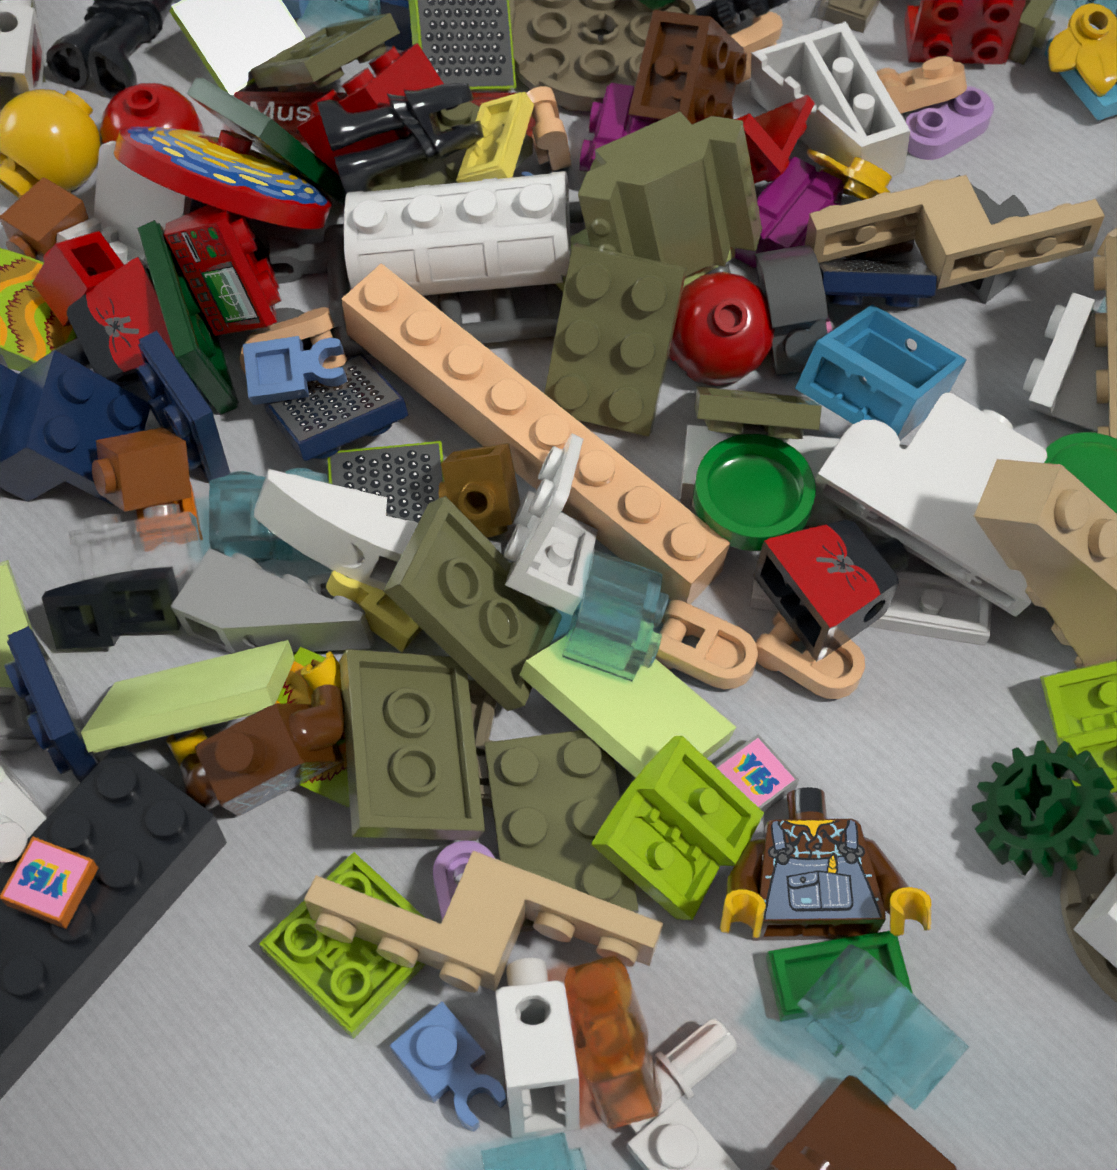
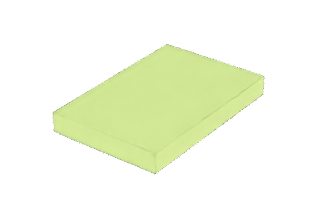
(189, 697)
(625, 716)

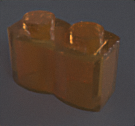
(612, 1042)

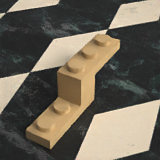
(953, 231)
(482, 923)

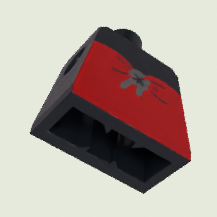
(113, 320)
(830, 582)

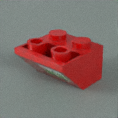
(222, 270)

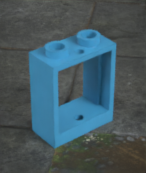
(899, 381)

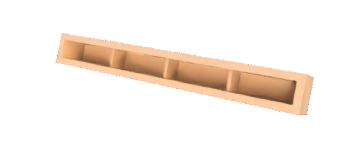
(502, 407)

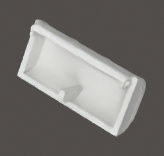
(462, 233)

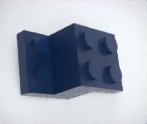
(53, 422)

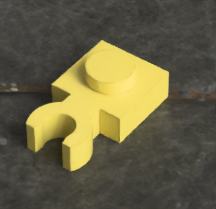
(381, 611)

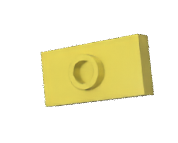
(504, 129)

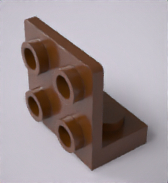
(687, 69)
(858, 1134)

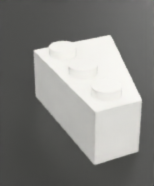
(851, 105)

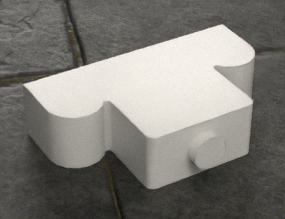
(933, 490)

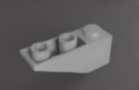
(245, 608)

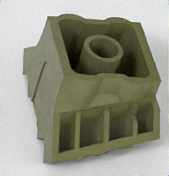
(674, 193)

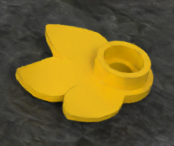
(1087, 48)
(860, 179)

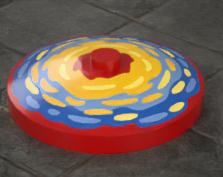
(223, 174)

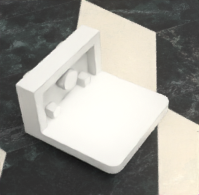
(123, 204)
(1067, 378)
(549, 547)

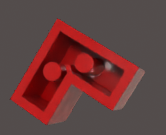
(369, 91)

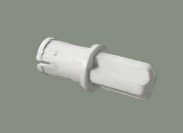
(690, 1064)

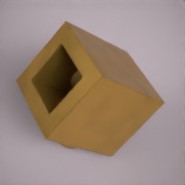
(482, 487)

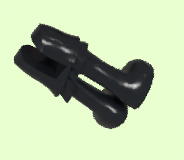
(122, 27)
(413, 112)

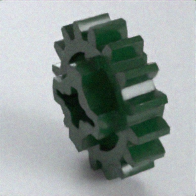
(1045, 808)

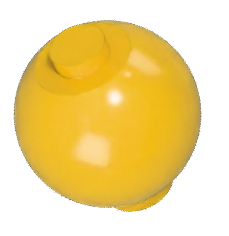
(47, 138)

